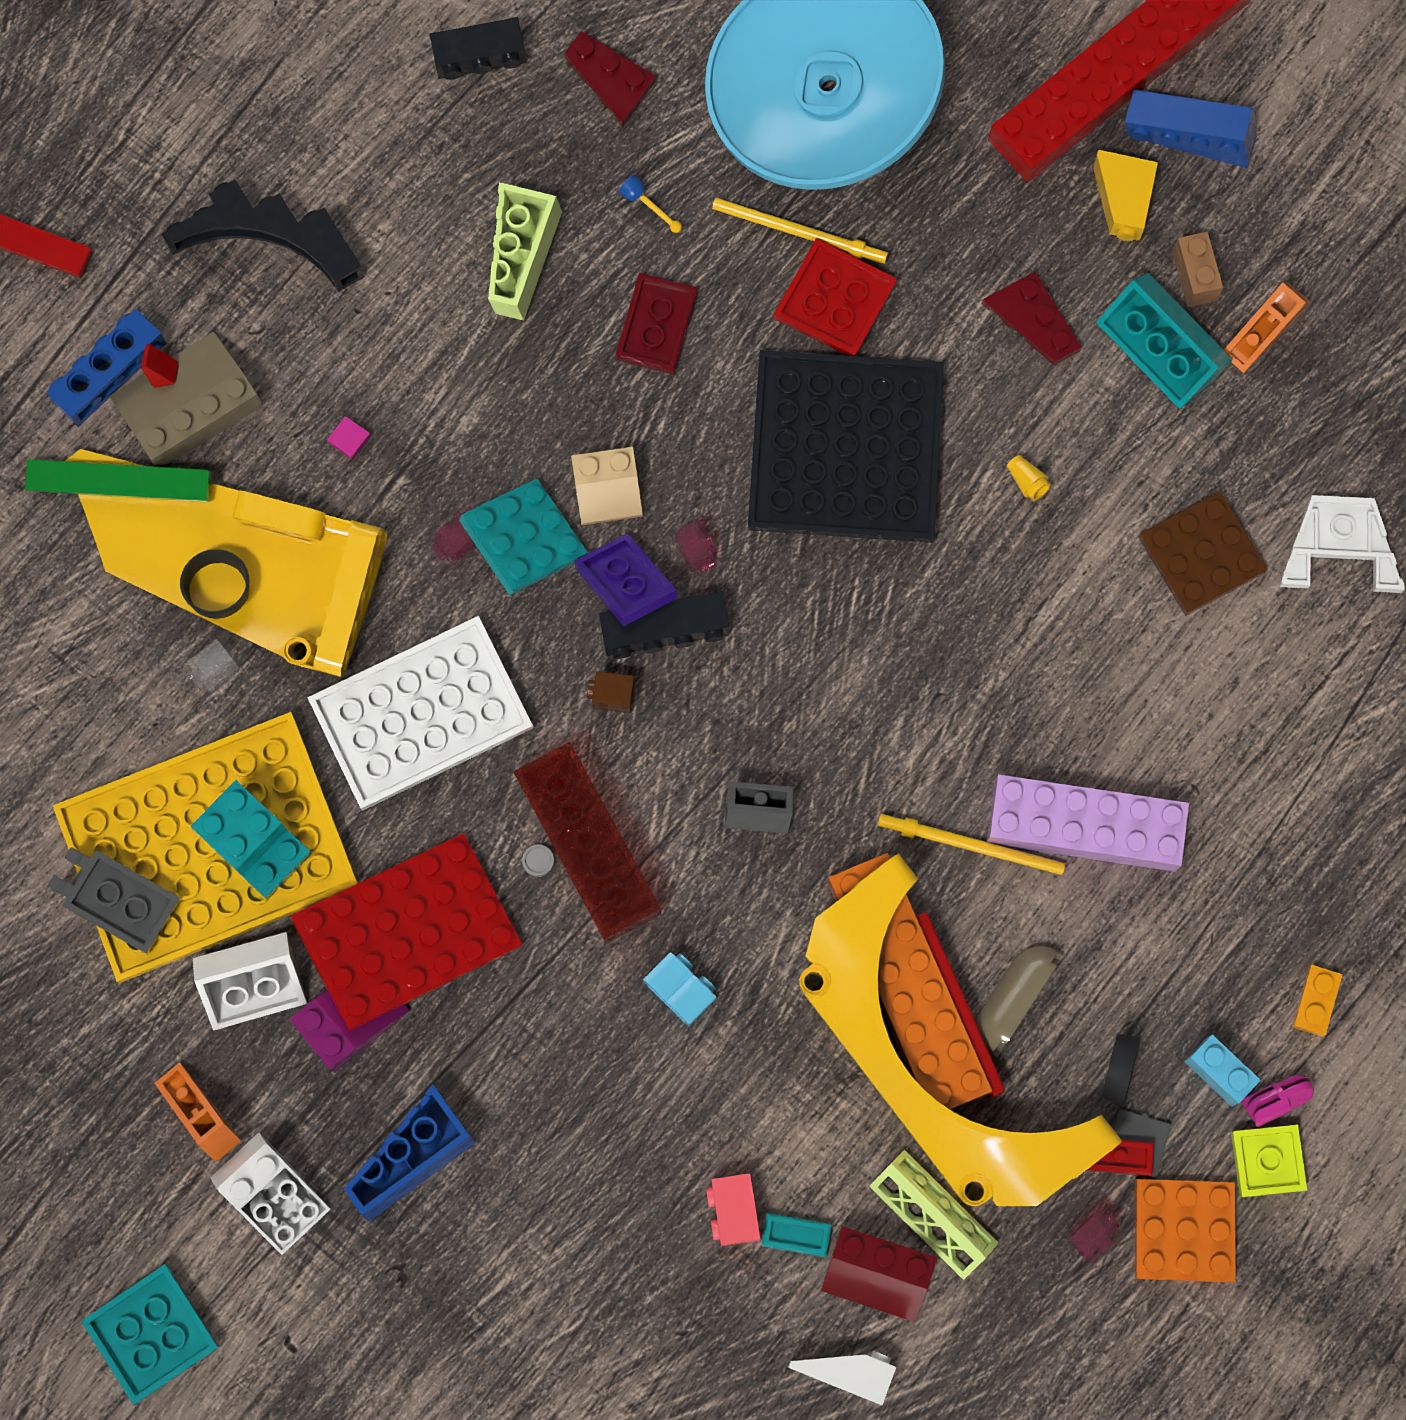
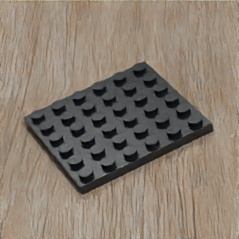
(846, 446)

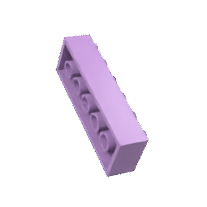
(1088, 823)

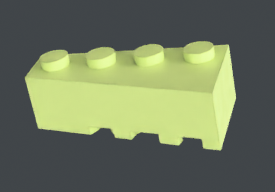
(520, 247)

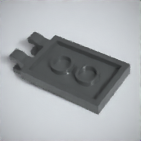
(116, 899)

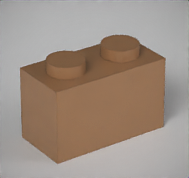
(1197, 269)

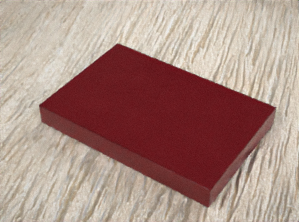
(656, 323)

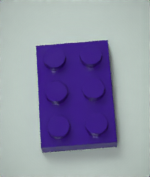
(625, 579)

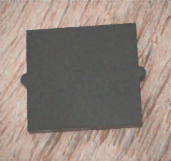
(1143, 1129)

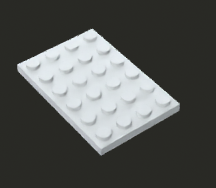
(420, 713)

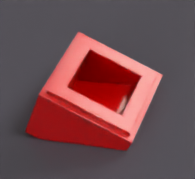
(158, 367)

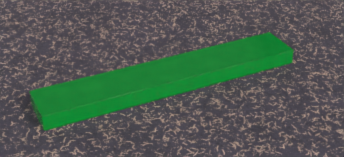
(118, 480)

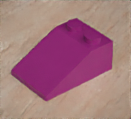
(328, 1035)

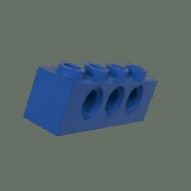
(102, 384)

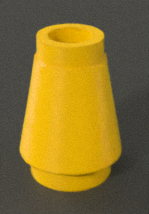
(1029, 479)

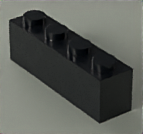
(674, 623)

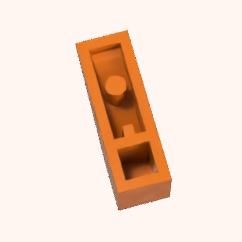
(1266, 326)
(197, 1112)

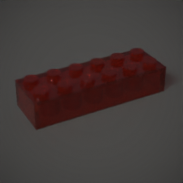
(587, 843)

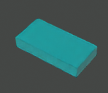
(796, 1235)

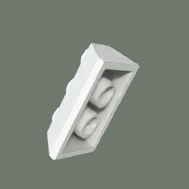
(249, 981)

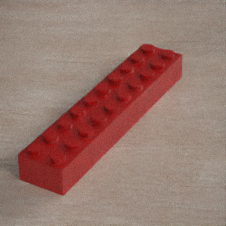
(1104, 79)

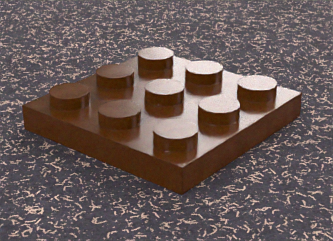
(1202, 553)

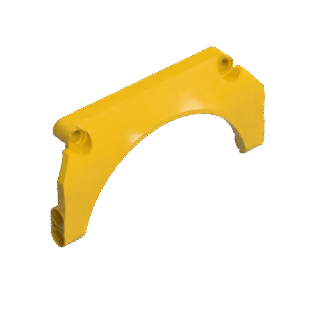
(1006, 1164)

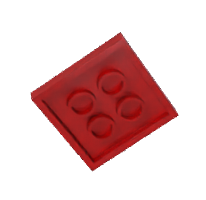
(835, 298)

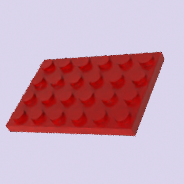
(406, 932)

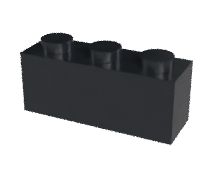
(478, 48)

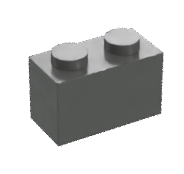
(758, 807)

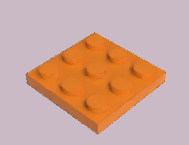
(1185, 1230)

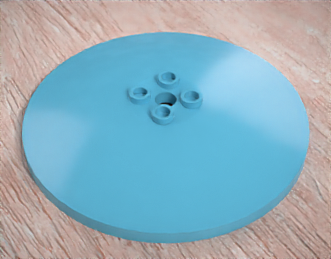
(770, 76)

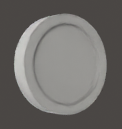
(538, 860)

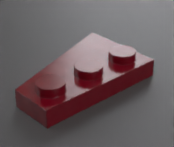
(1034, 315)

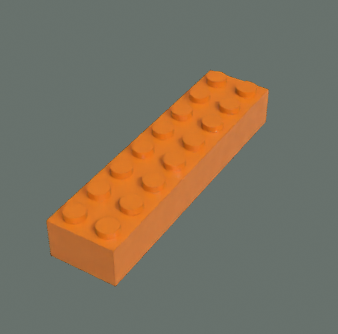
(920, 1005)

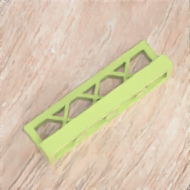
(938, 1210)

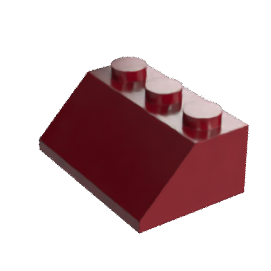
(878, 1274)

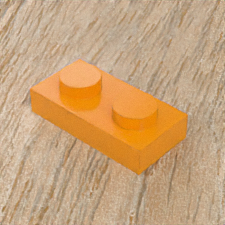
(1317, 1000)

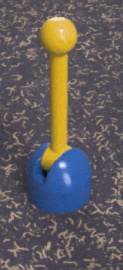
(634, 190)

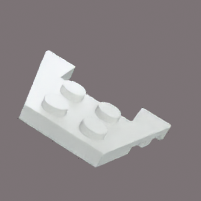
(1345, 531)

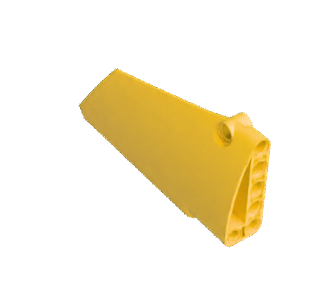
(304, 567)

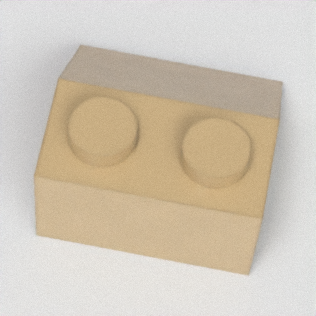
(607, 486)

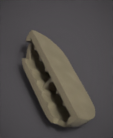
(1015, 996)

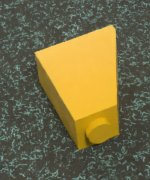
(1125, 192)

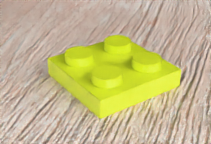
(1269, 1161)

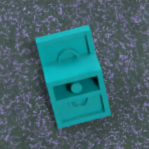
(251, 839)

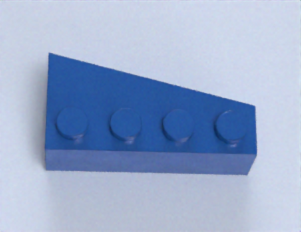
(1193, 126)
(410, 1155)

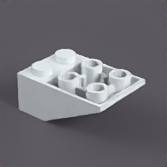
(269, 1193)

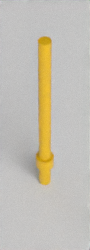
(855, 248)
(911, 828)

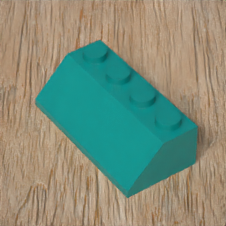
(1163, 340)

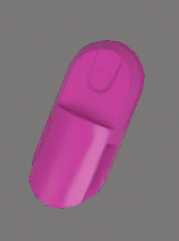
(1278, 1099)

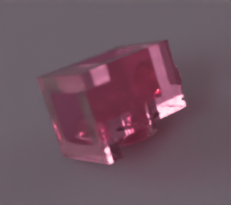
(452, 541)
(695, 546)
(1094, 1236)

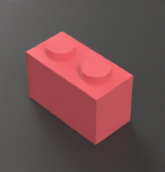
(734, 1210)

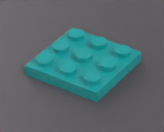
(523, 536)
(150, 1334)

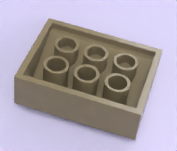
(200, 404)

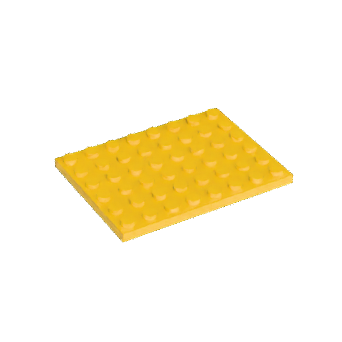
(147, 828)

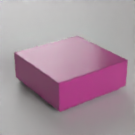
(348, 438)

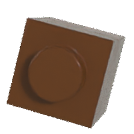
(611, 692)

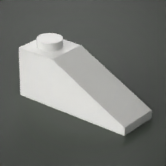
(856, 1374)

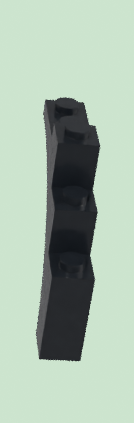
(271, 221)

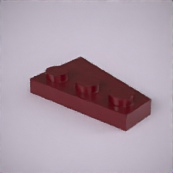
(612, 77)

